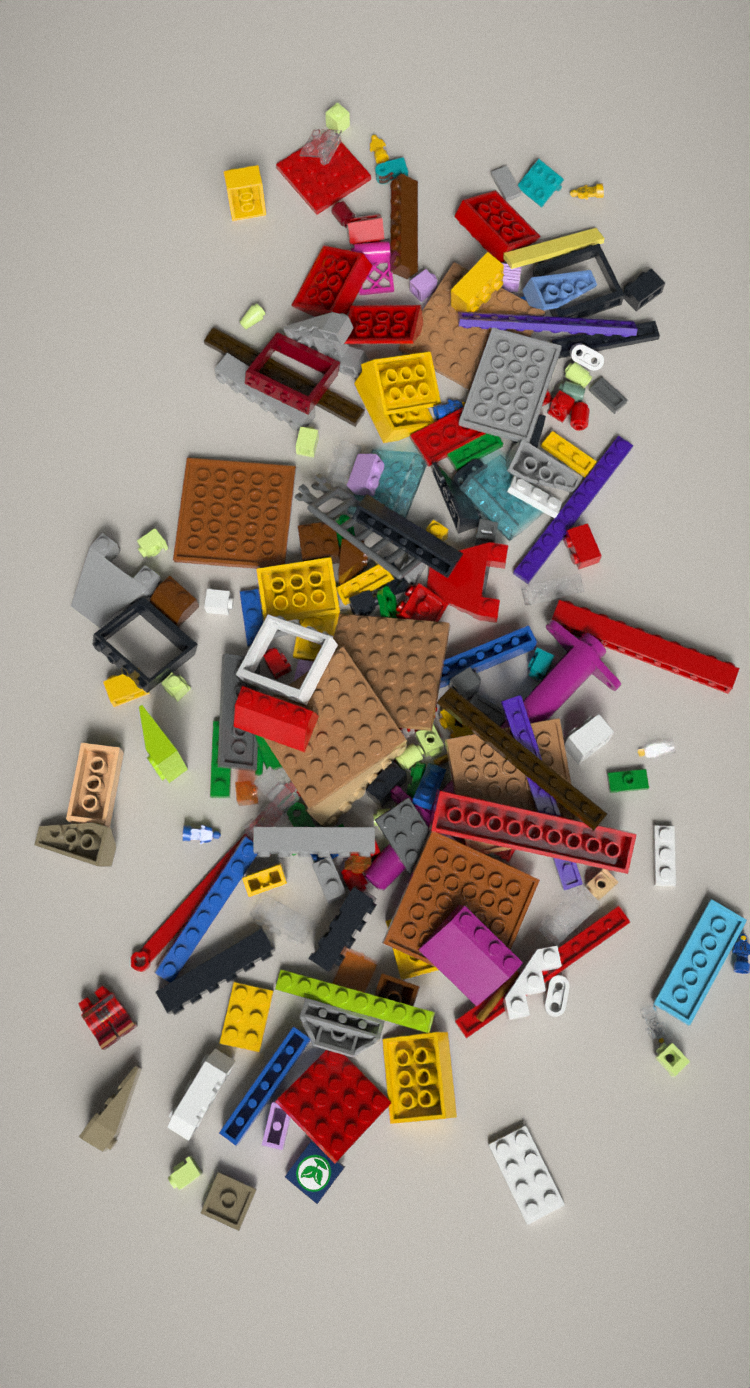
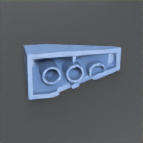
(557, 289)

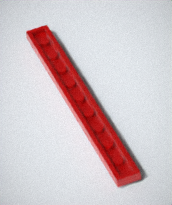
(568, 953)

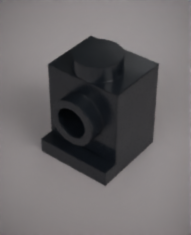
(363, 603)

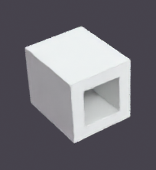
(218, 602)

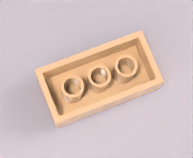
(95, 784)

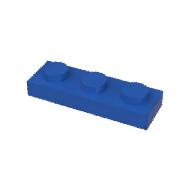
(251, 614)
(428, 786)

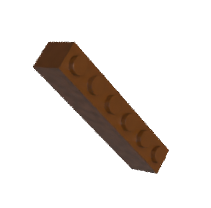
(404, 226)

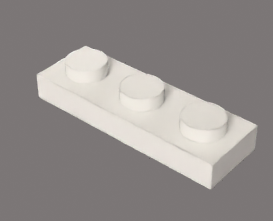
(534, 496)
(664, 856)

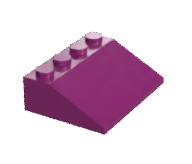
(470, 955)

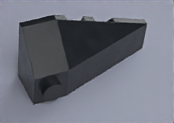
(458, 504)

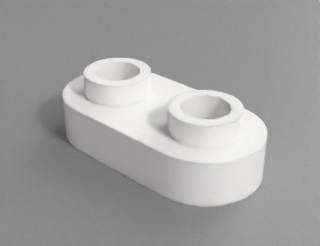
(586, 355)
(557, 996)

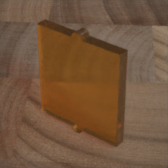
(354, 972)

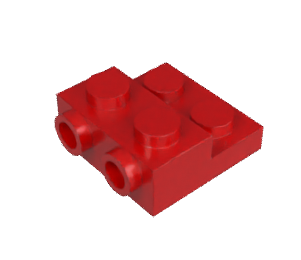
(421, 605)

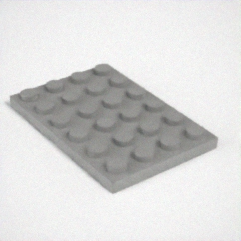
(510, 385)

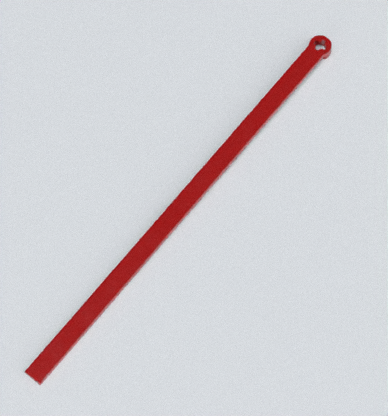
(180, 916)

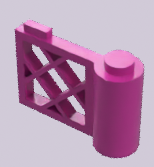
(377, 254)

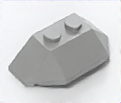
(339, 1028)

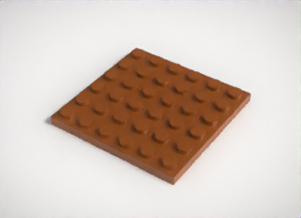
(234, 514)
(454, 876)

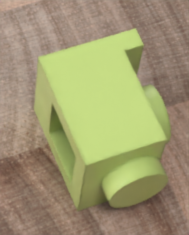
(151, 544)
(175, 686)
(678, 1061)
(184, 1173)

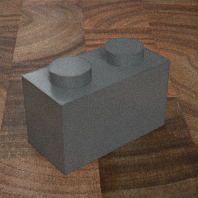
(466, 683)

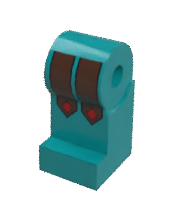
(390, 170)

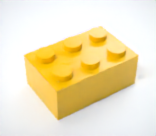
(245, 192)
(478, 285)

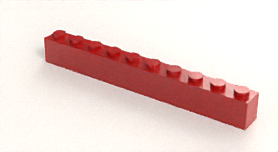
(647, 647)

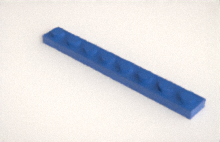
(206, 911)

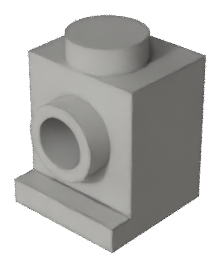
(413, 576)

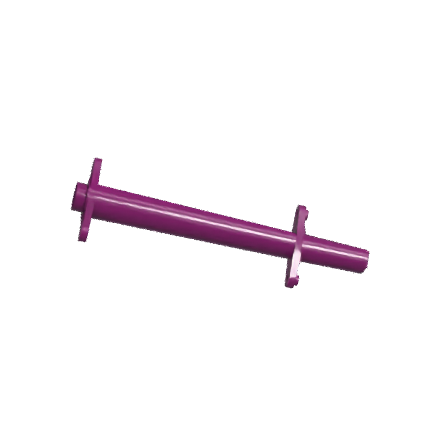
(573, 669)

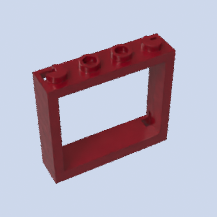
(302, 354)

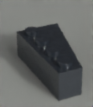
(343, 929)

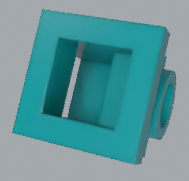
(540, 664)

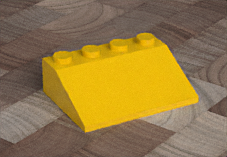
(402, 383)
(392, 426)
(298, 590)
(419, 1077)

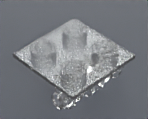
(322, 144)

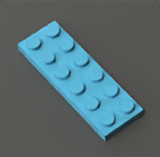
(699, 962)

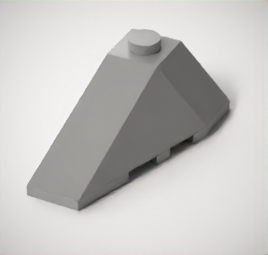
(539, 468)

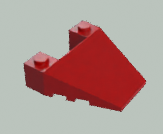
(465, 584)

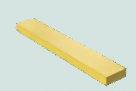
(553, 248)

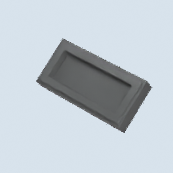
(608, 395)

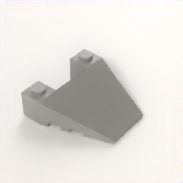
(327, 336)
(107, 590)

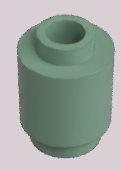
(573, 390)

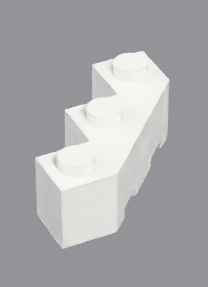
(530, 981)
(200, 1093)

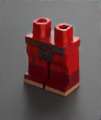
(106, 1010)

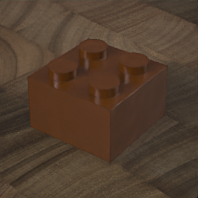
(318, 542)

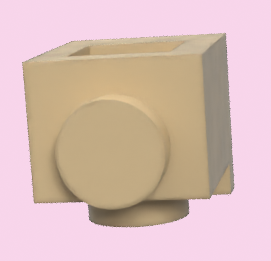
(608, 881)

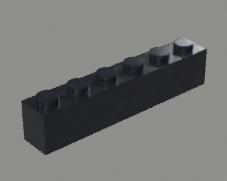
(407, 536)
(215, 971)

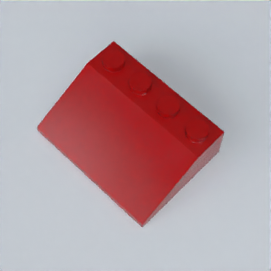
(495, 224)
(332, 282)
(385, 324)

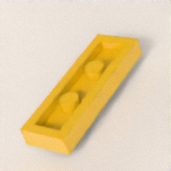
(568, 454)
(366, 581)

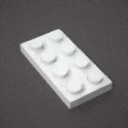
(526, 1175)

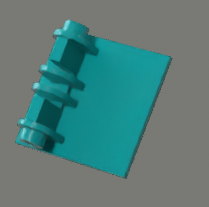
(540, 183)

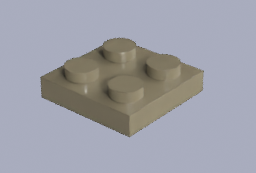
(228, 1201)

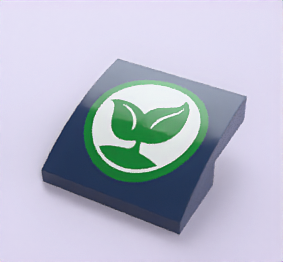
(314, 1172)

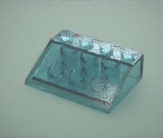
(397, 481)
(488, 492)

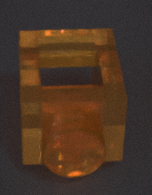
(246, 793)

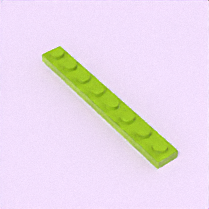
(355, 1001)

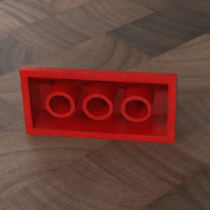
(274, 719)

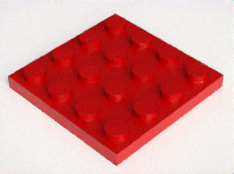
(323, 184)
(333, 1103)

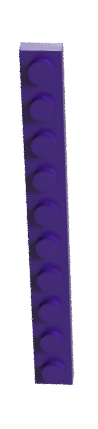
(546, 323)
(573, 510)
(523, 733)

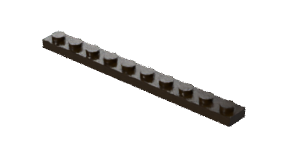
(329, 401)
(522, 758)

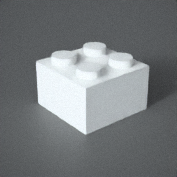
(588, 739)

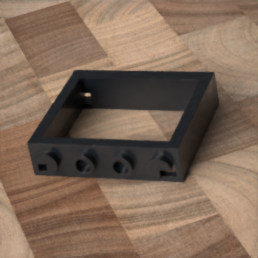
(592, 306)
(159, 622)

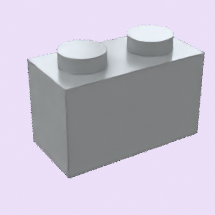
(329, 880)

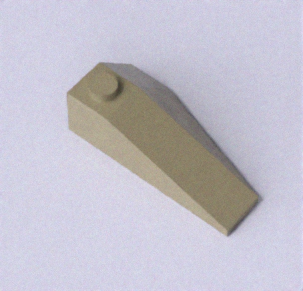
(82, 841)
(106, 1125)

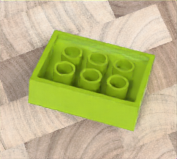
(161, 752)

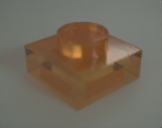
(357, 863)

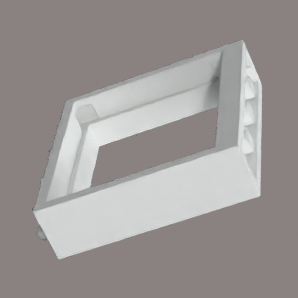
(260, 645)

